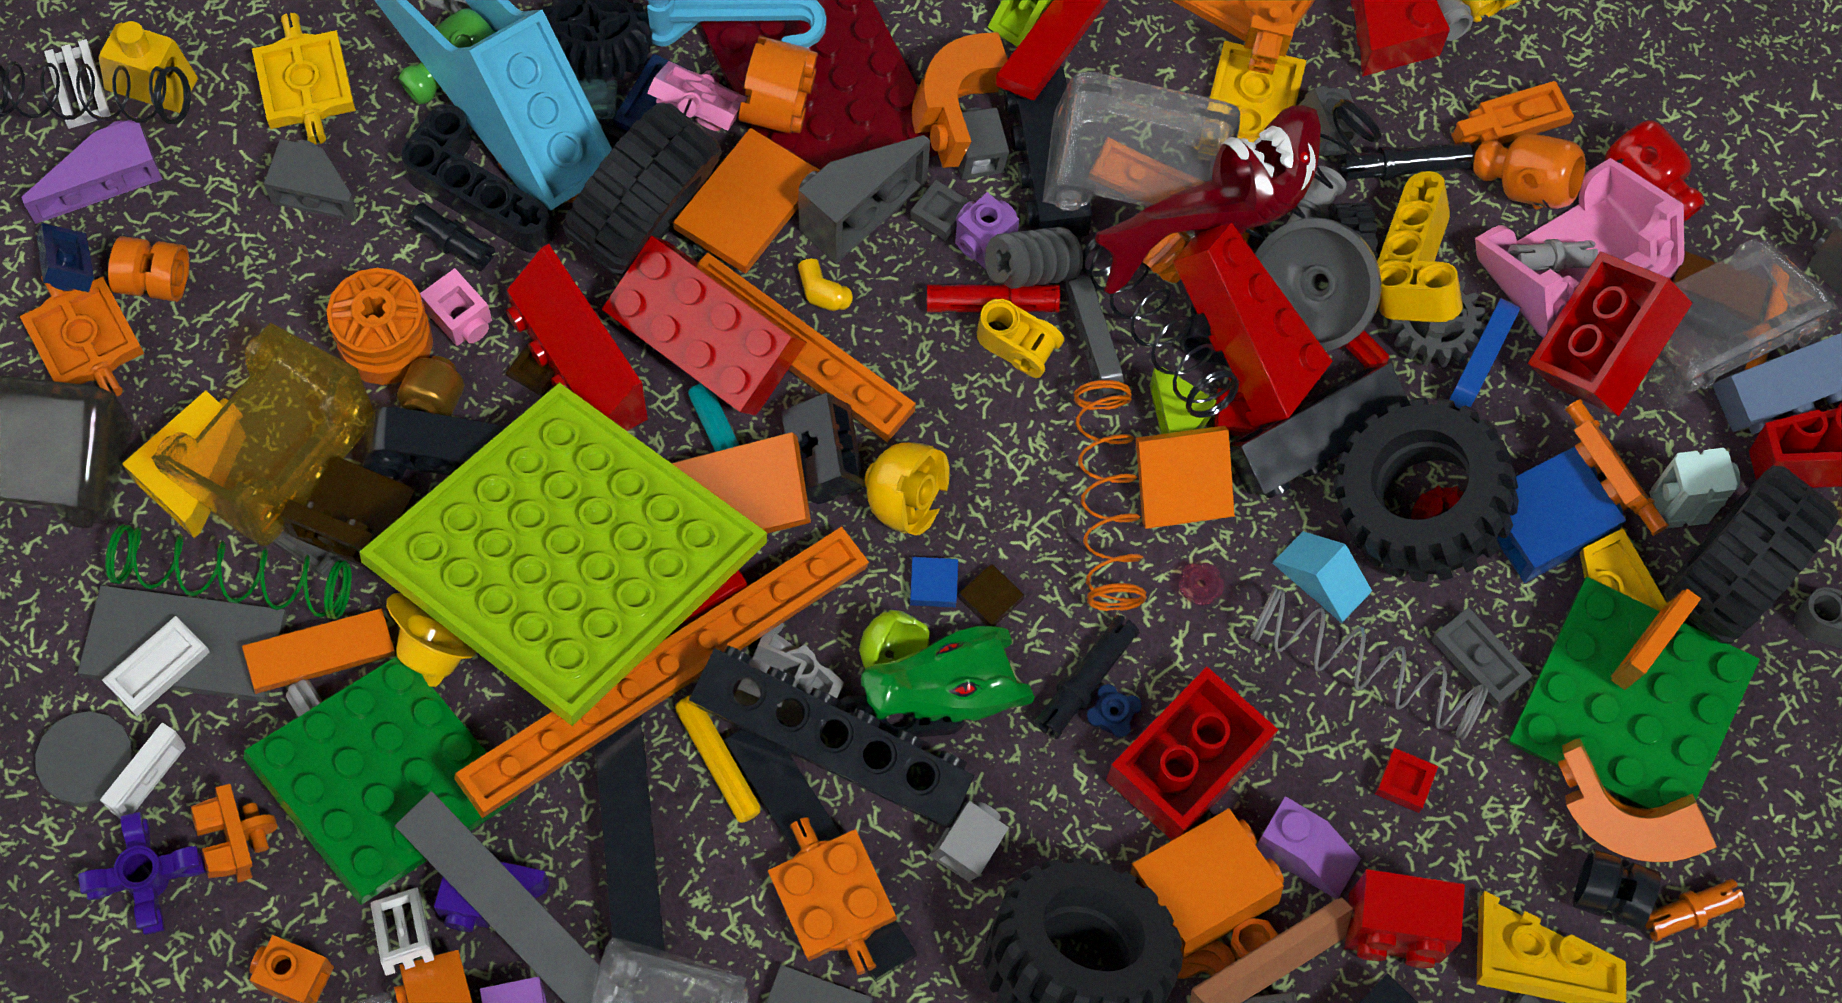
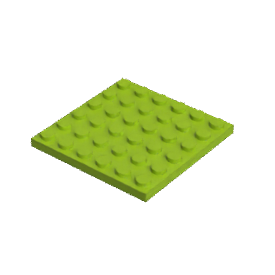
(564, 551)

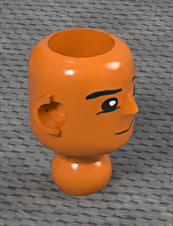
(1534, 169)

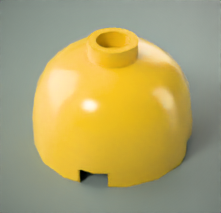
(907, 479)

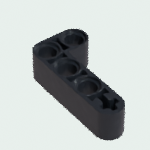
(482, 187)
(421, 441)

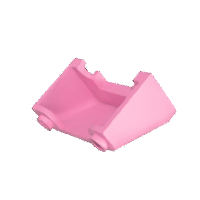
(1617, 213)

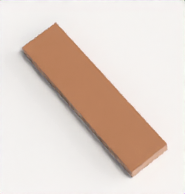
(1276, 956)

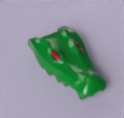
(953, 677)

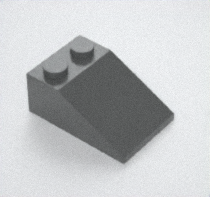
(859, 193)

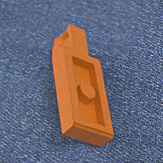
(1515, 115)

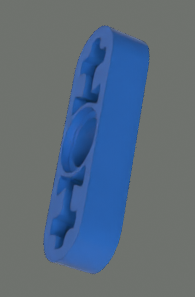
(1485, 353)

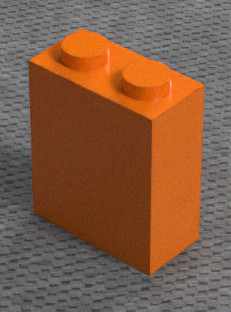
(1211, 880)

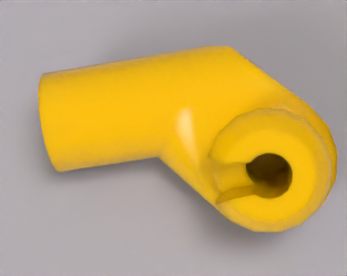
(821, 291)

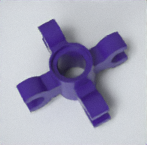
(147, 910)

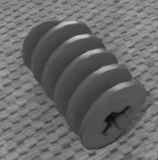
(1033, 257)

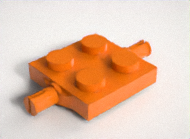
(82, 335)
(1620, 482)
(832, 895)

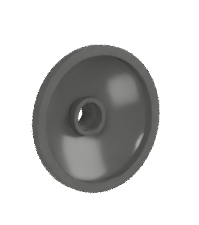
(1326, 247)

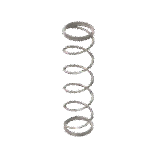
(1471, 712)

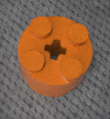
(778, 85)

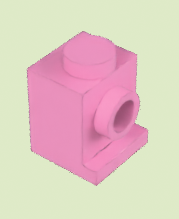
(454, 296)

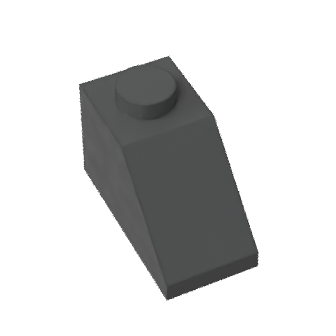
(308, 181)

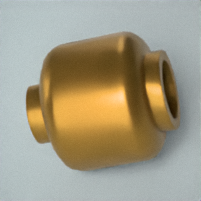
(431, 386)

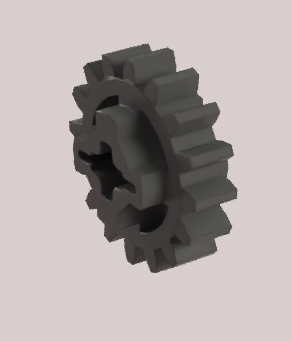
(1428, 337)

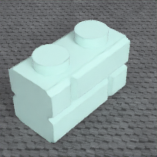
(1695, 487)

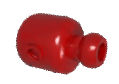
(1660, 160)

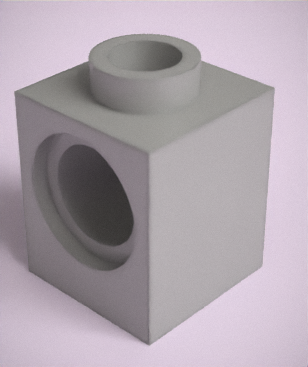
(970, 840)

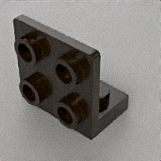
(347, 509)

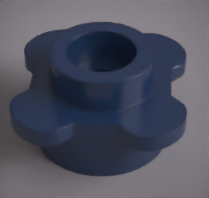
(1116, 724)

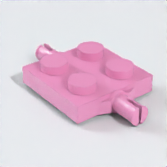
(697, 95)

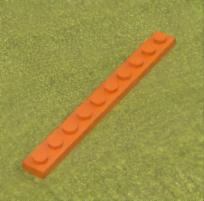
(667, 669)

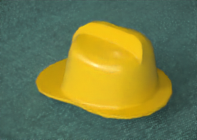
(424, 642)

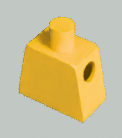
(139, 53)

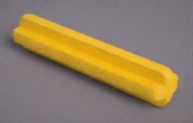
(718, 761)

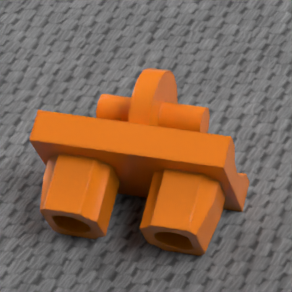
(1269, 35)
(222, 814)

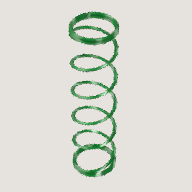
(134, 538)

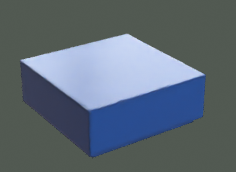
(934, 582)

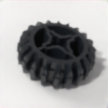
(601, 36)

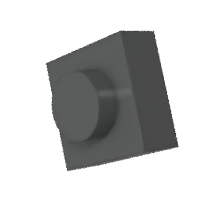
(938, 209)

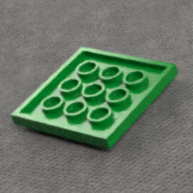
(1657, 733)
(362, 766)

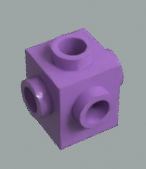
(981, 222)

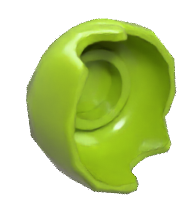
(892, 632)

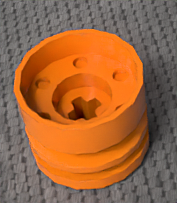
(379, 324)

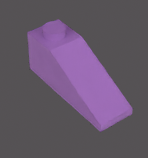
(98, 169)

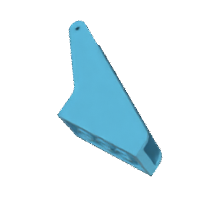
(514, 95)

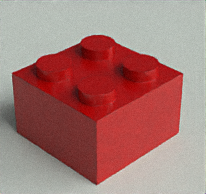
(1405, 918)

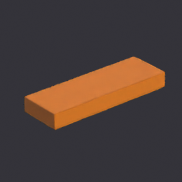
(318, 650)

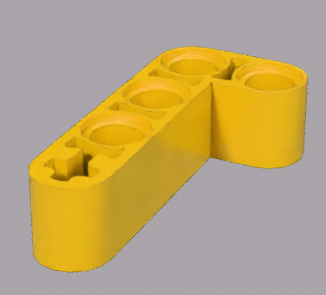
(1411, 280)

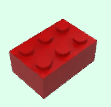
(1610, 333)
(1191, 754)

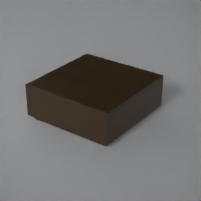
(529, 373)
(991, 596)

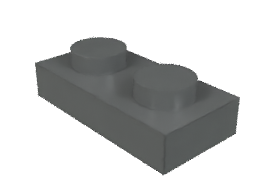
(1481, 657)

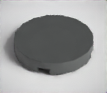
(82, 757)

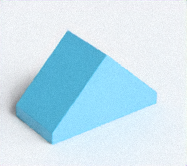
(1325, 573)

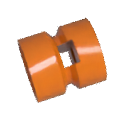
(142, 268)

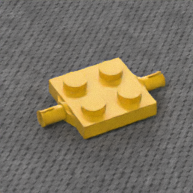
(303, 79)

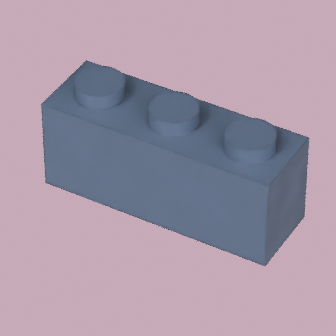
(1782, 385)

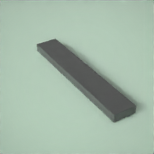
(500, 899)

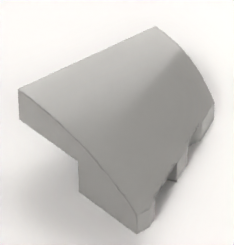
(795, 661)

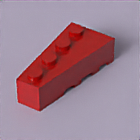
(1398, 32)
(1251, 323)
(1803, 444)

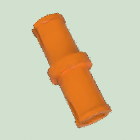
(1695, 909)

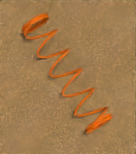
(1118, 400)

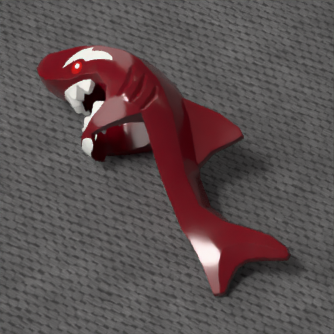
(1247, 187)

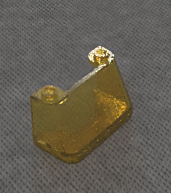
(271, 435)

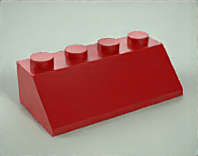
(574, 340)

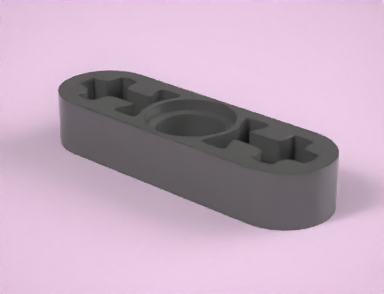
(1094, 331)

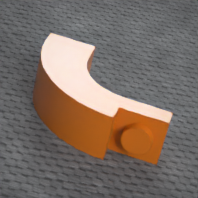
(957, 70)
(1647, 835)

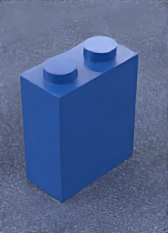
(1558, 515)

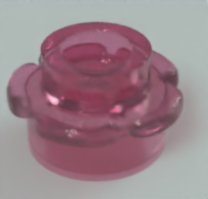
(1195, 593)

